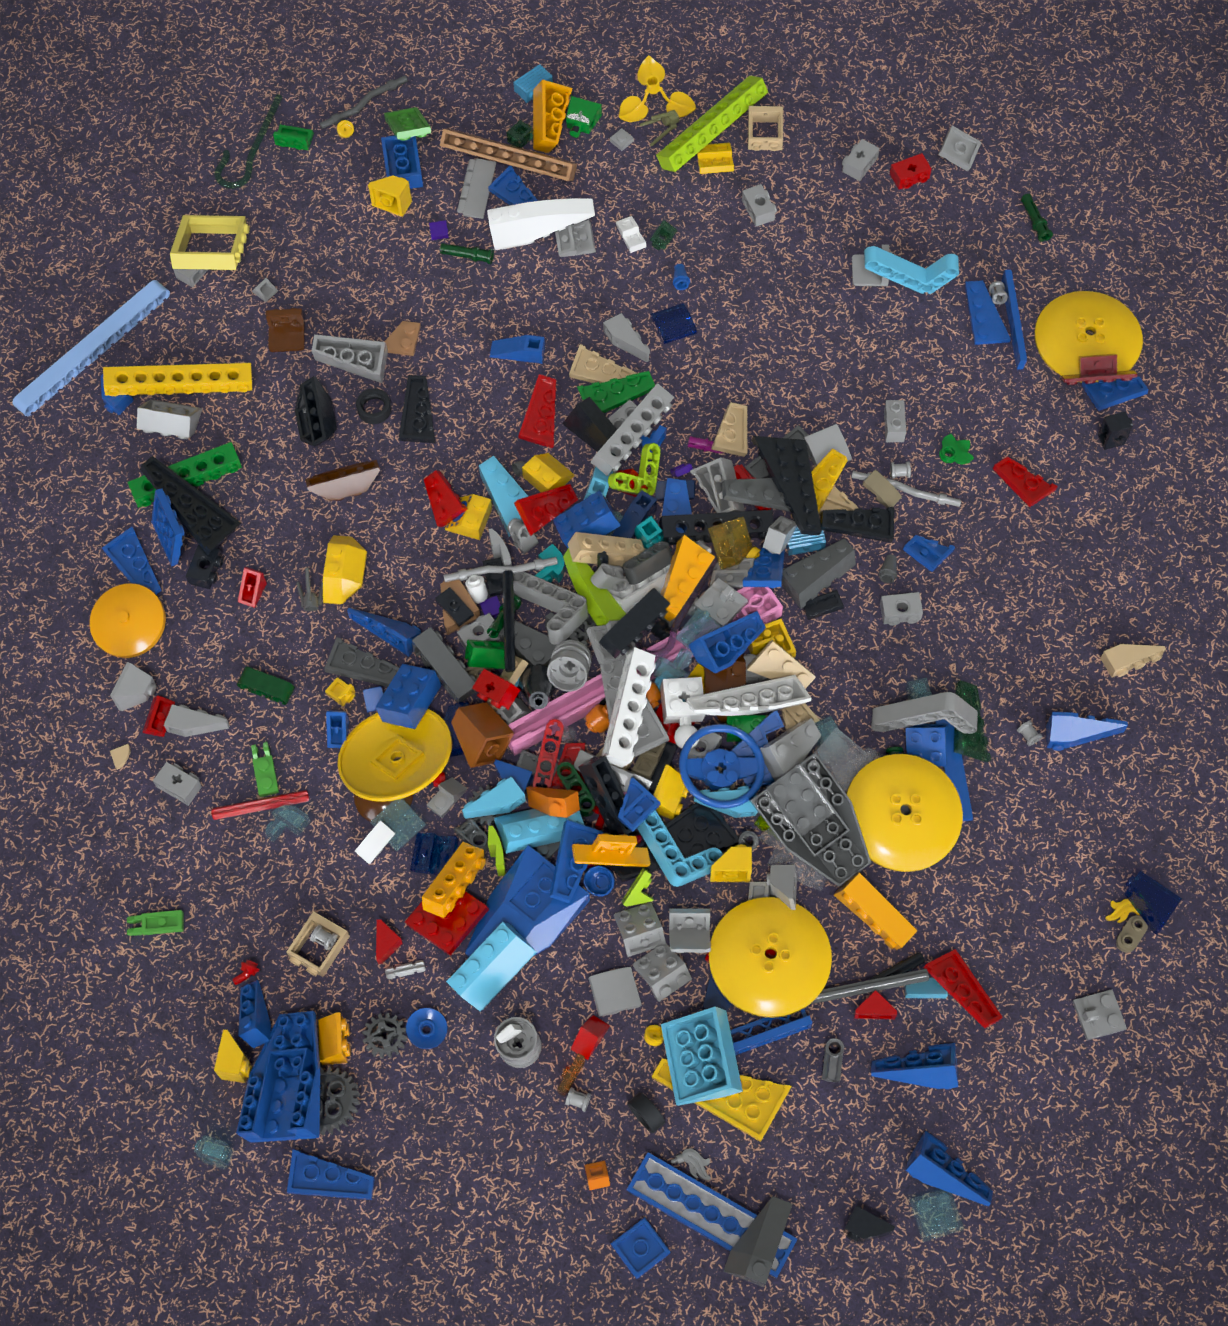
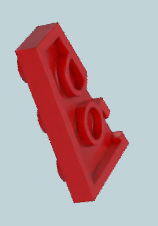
(1023, 483)

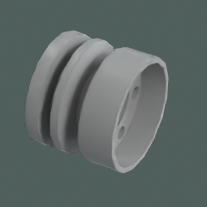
(569, 665)
(528, 1038)

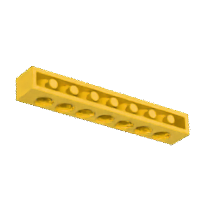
(170, 373)

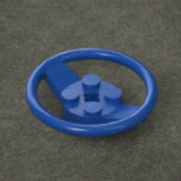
(733, 767)

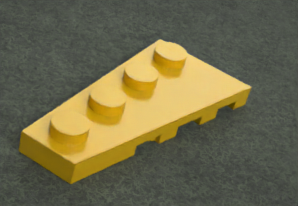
(826, 475)

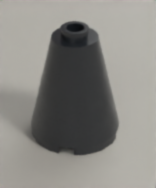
(536, 686)

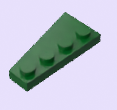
(618, 391)

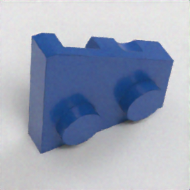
(927, 551)
(637, 805)

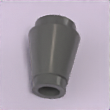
(888, 571)
(743, 839)

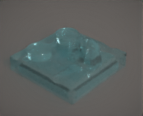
(402, 821)
(936, 1215)

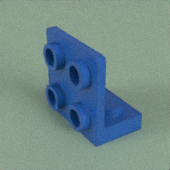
(928, 742)

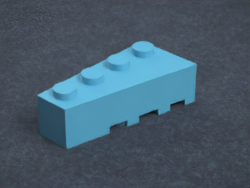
(502, 490)

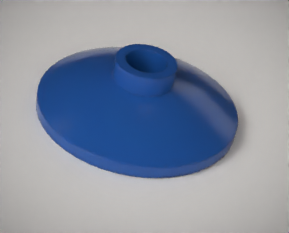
(426, 1018)

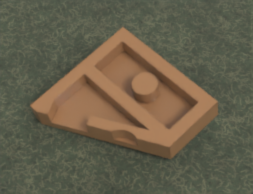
(404, 338)

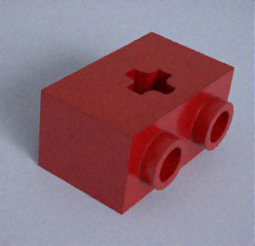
(910, 171)
(495, 689)

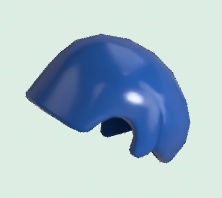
(599, 876)

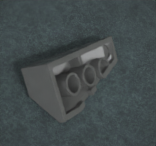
(757, 1247)

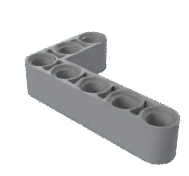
(569, 607)
(925, 710)

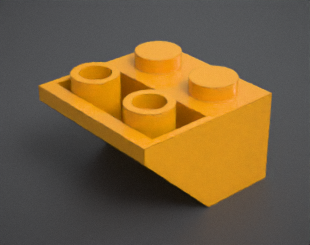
(332, 1039)

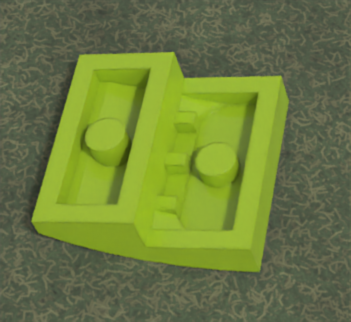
(496, 850)

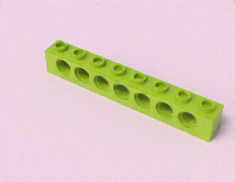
(712, 123)

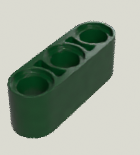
(265, 684)
(575, 780)

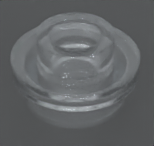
(568, 735)

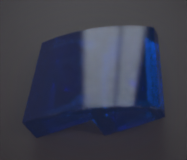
(674, 323)
(432, 852)

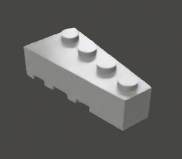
(352, 355)

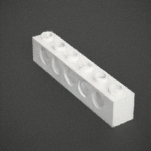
(626, 696)

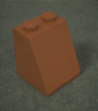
(481, 734)

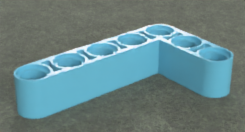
(910, 274)
(668, 847)

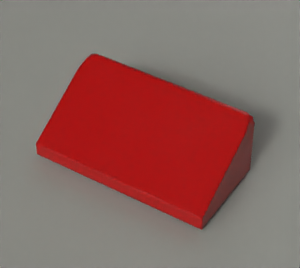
(157, 716)

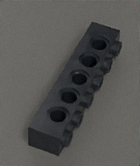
(762, 519)

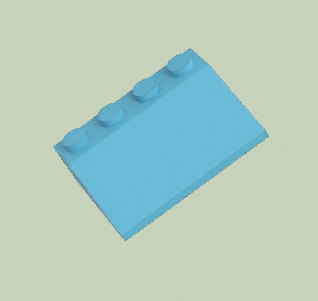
(701, 1056)

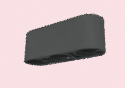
(647, 563)

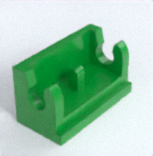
(485, 654)

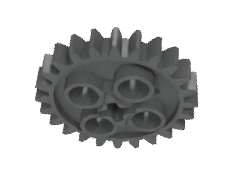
(344, 1100)

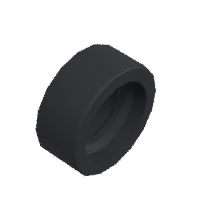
(374, 418)
(646, 1112)

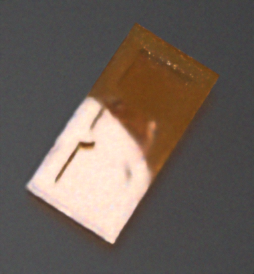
(570, 1074)

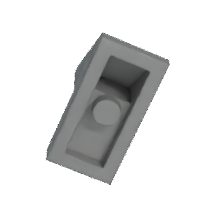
(446, 797)

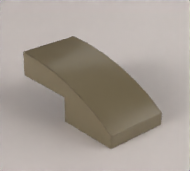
(883, 489)
(648, 761)

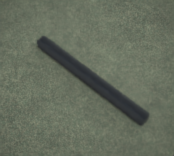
(509, 631)

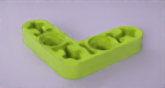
(643, 478)

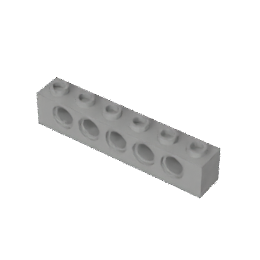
(604, 459)

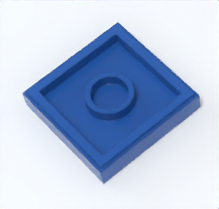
(640, 1248)

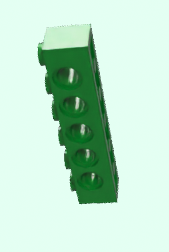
(191, 466)

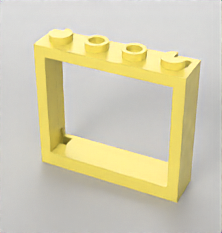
(209, 260)

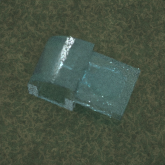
(667, 670)
(286, 817)

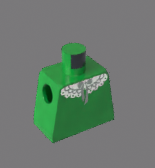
(582, 116)

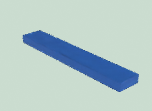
(1014, 320)
(956, 772)

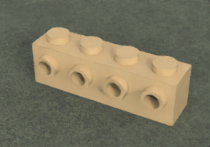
(586, 546)

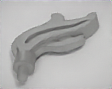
(695, 1162)

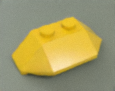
(343, 569)

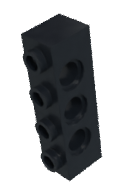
(605, 792)

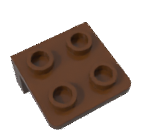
(286, 330)

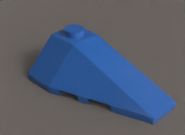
(936, 1168)

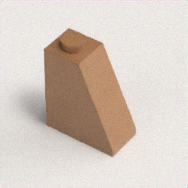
(459, 589)

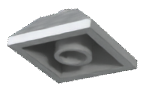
(132, 688)

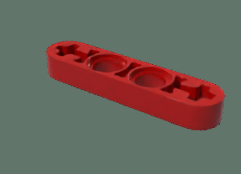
(545, 756)

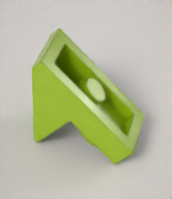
(635, 894)

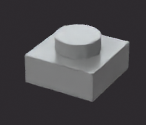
(621, 139)

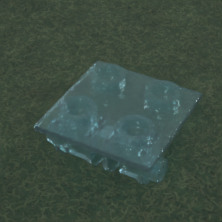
(696, 627)

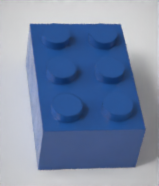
(402, 159)
(589, 516)
(408, 696)

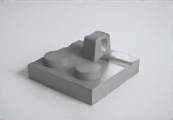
(959, 148)
(721, 602)
(1099, 1015)

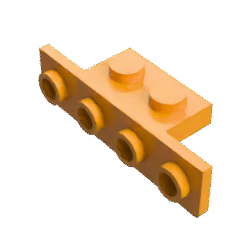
(612, 850)

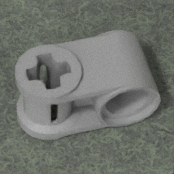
(521, 536)
(609, 578)

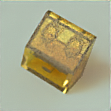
(730, 542)

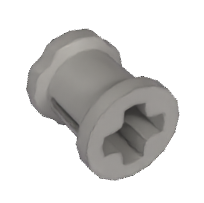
(998, 292)
(900, 470)
(1029, 733)
(323, 937)
(578, 1099)

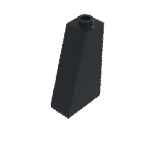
(590, 424)

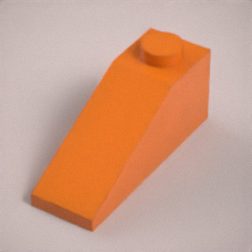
(553, 801)

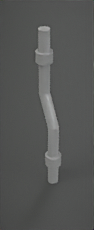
(941, 499)
(537, 564)

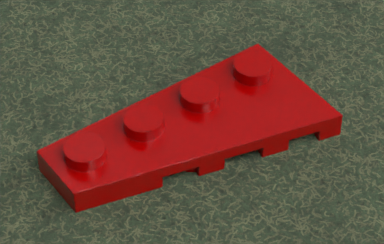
(539, 418)
(544, 506)
(962, 985)

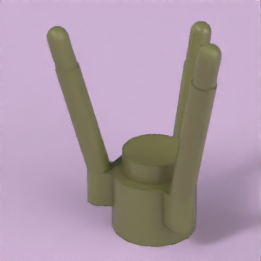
(669, 119)

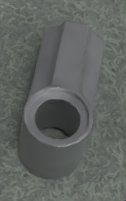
(833, 1062)

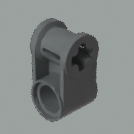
(470, 833)

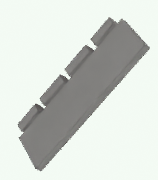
(475, 188)

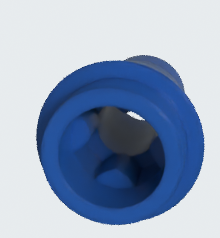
(680, 280)

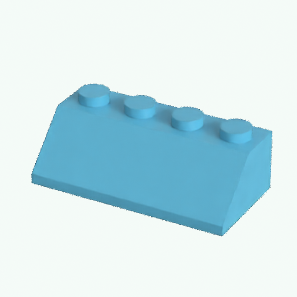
(531, 829)
(491, 966)

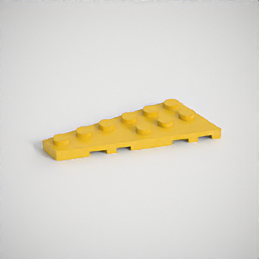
(747, 1110)

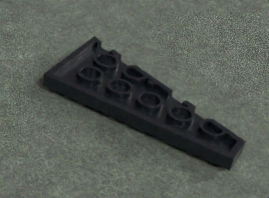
(792, 475)
(200, 515)
(693, 832)

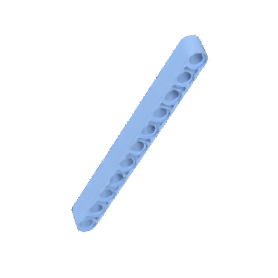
(90, 347)

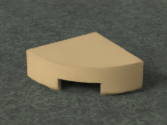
(120, 755)

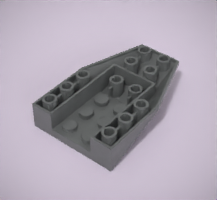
(815, 820)

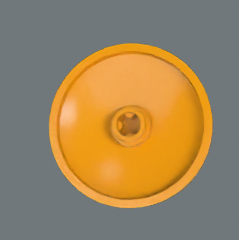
(127, 620)

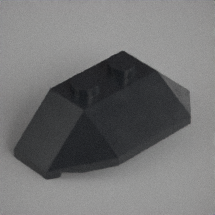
(314, 413)

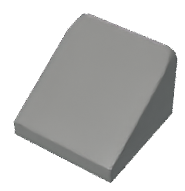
(265, 290)

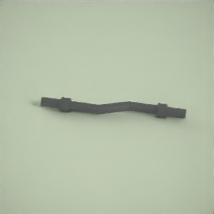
(336, 118)

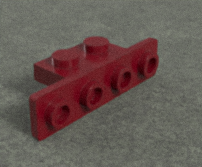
(1098, 368)

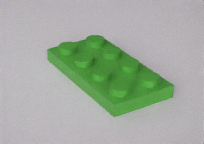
(407, 123)

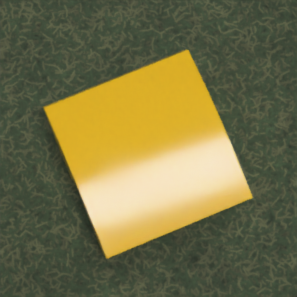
(715, 158)

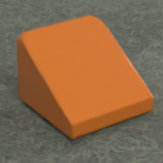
(597, 1175)

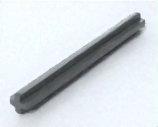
(872, 985)

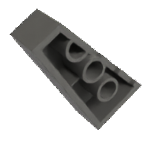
(441, 660)

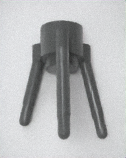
(310, 601)

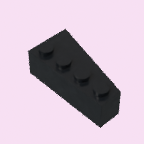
(635, 623)

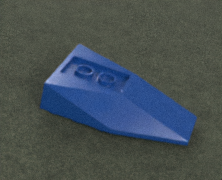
(525, 904)
(284, 1084)

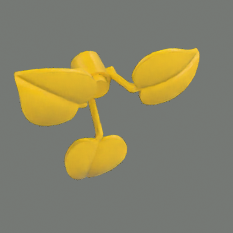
(651, 75)

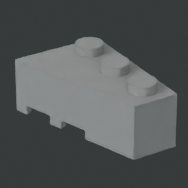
(790, 748)

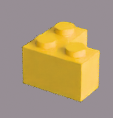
(774, 631)

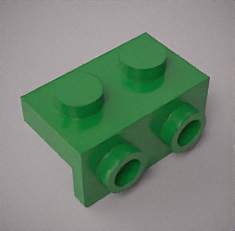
(293, 137)

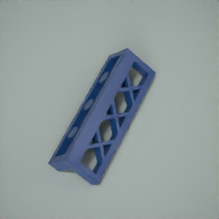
(770, 1034)

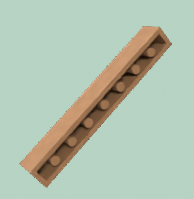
(508, 154)

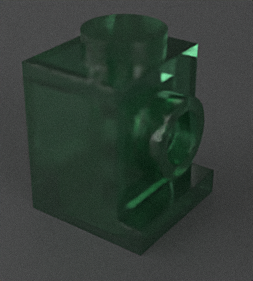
(519, 134)
(667, 232)

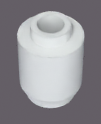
(477, 588)

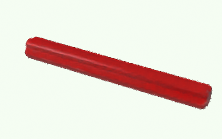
(260, 805)

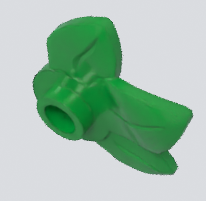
(957, 449)

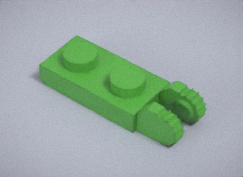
(264, 771)
(157, 923)

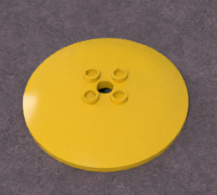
(1063, 328)
(371, 747)
(898, 839)
(763, 984)

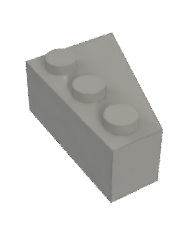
(711, 478)

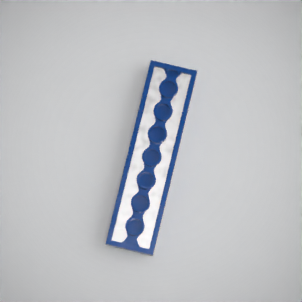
(699, 1207)

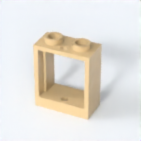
(756, 114)
(313, 921)

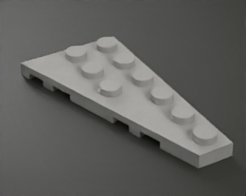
(651, 730)

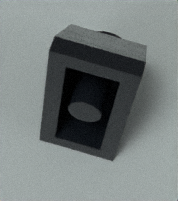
(866, 1226)

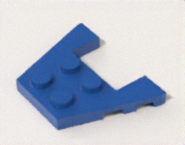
(742, 750)

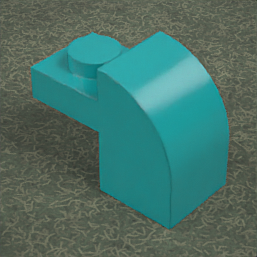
(648, 532)
(555, 571)

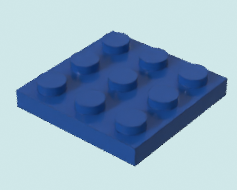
(166, 526)

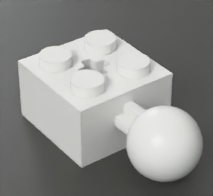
(678, 711)

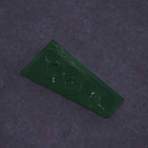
(975, 743)

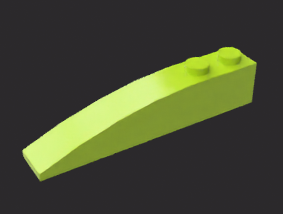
(600, 602)

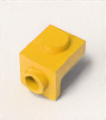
(341, 692)

